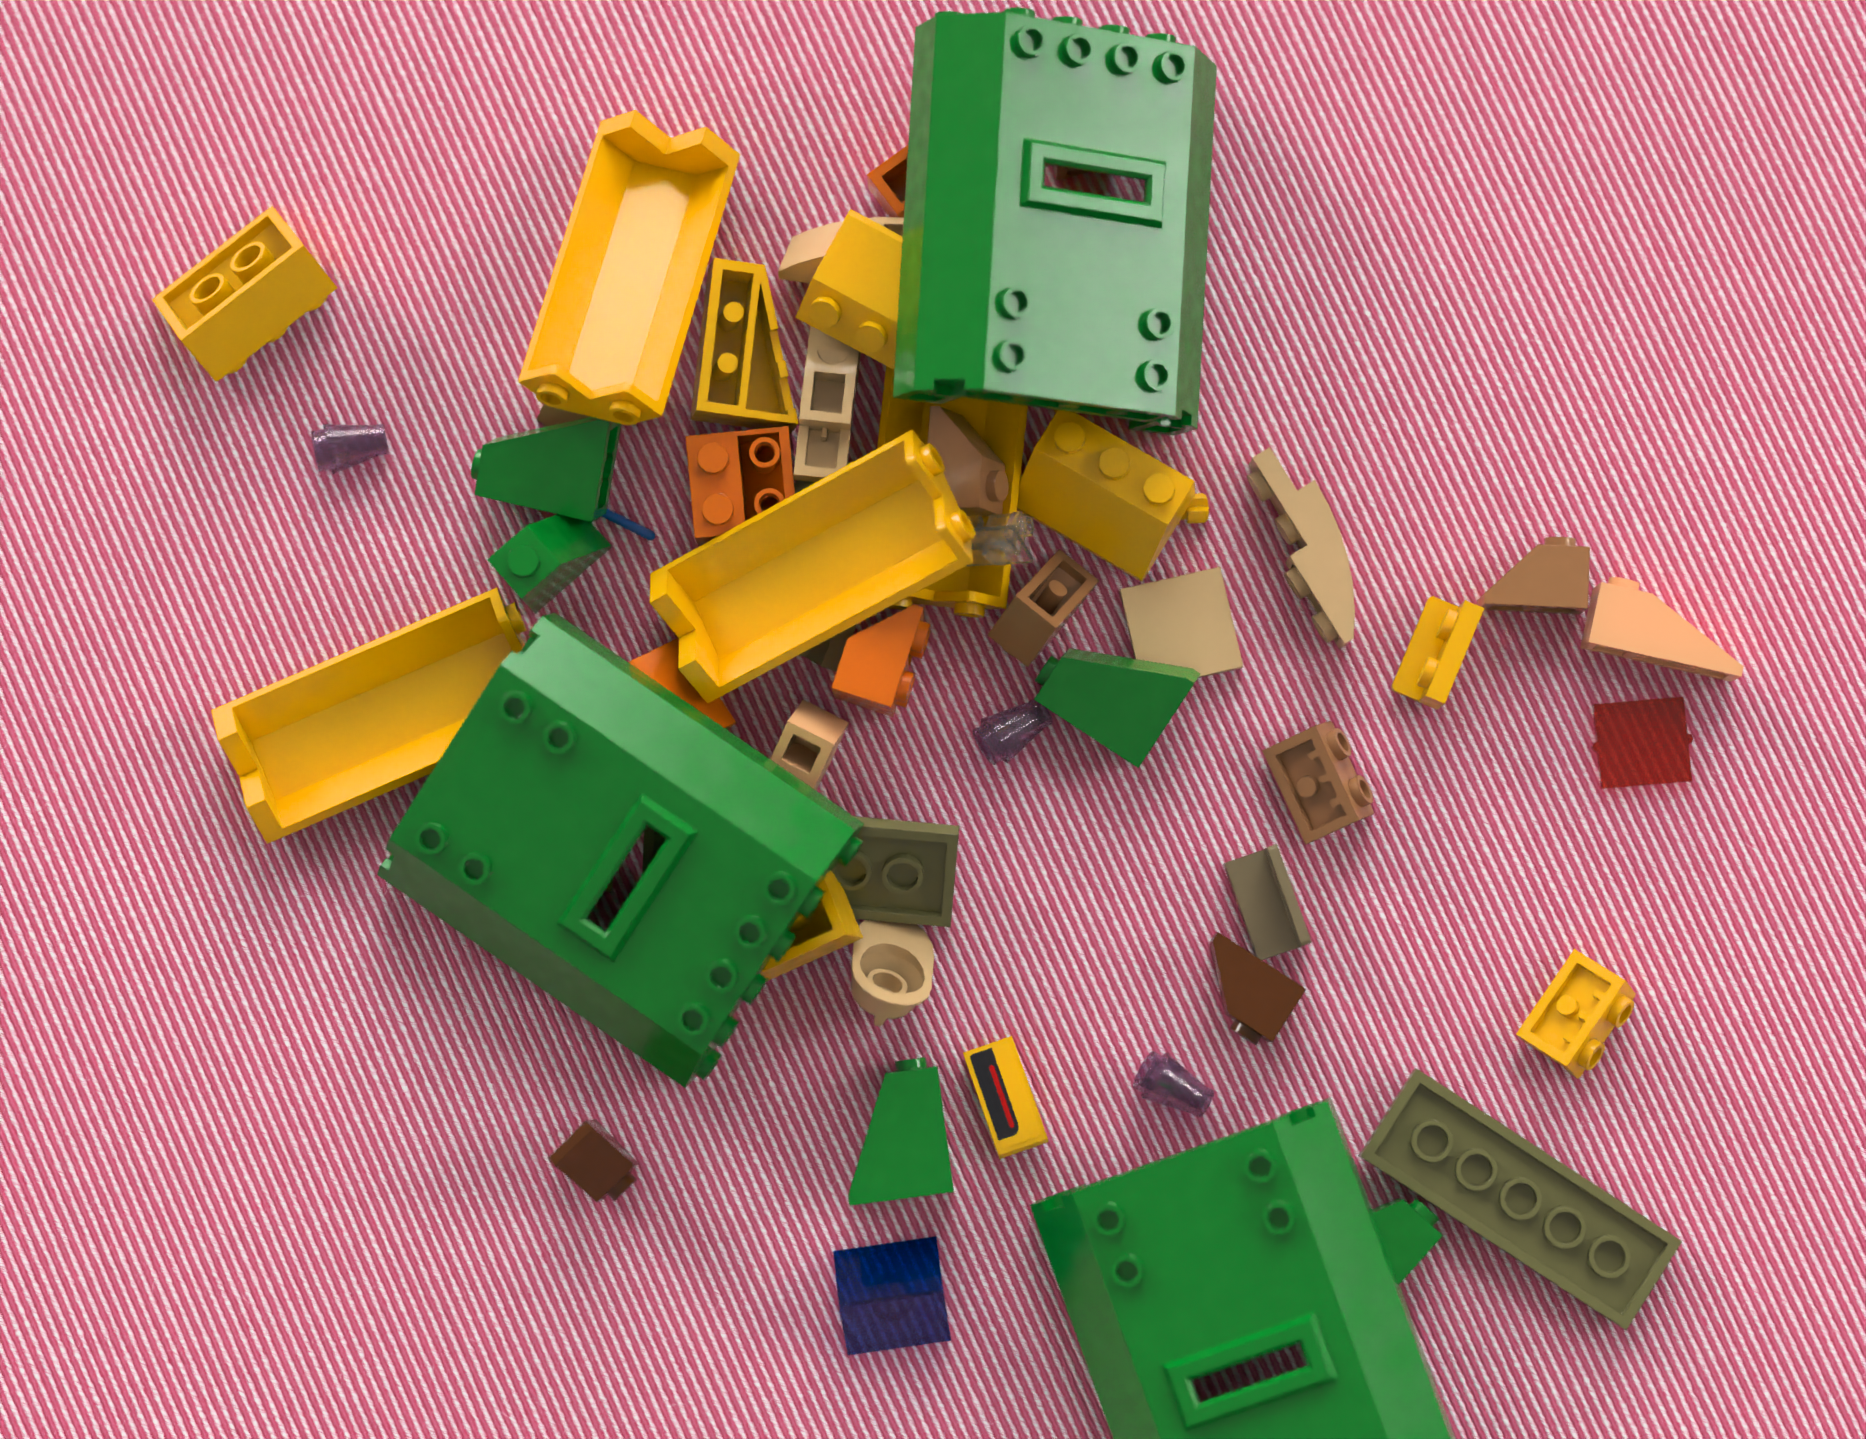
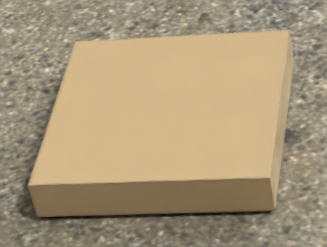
(1183, 622)

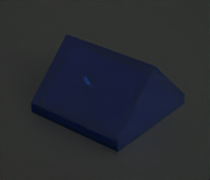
(891, 1295)

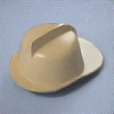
(891, 969)

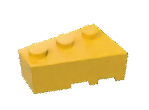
(740, 353)

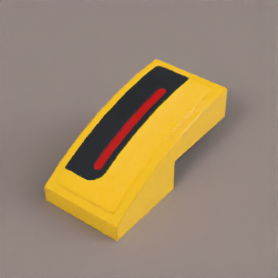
(1005, 1097)

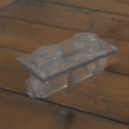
(1001, 539)

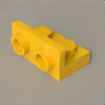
(1436, 651)
(1578, 1014)

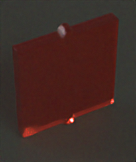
(1642, 742)

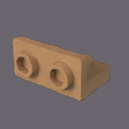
(1319, 781)

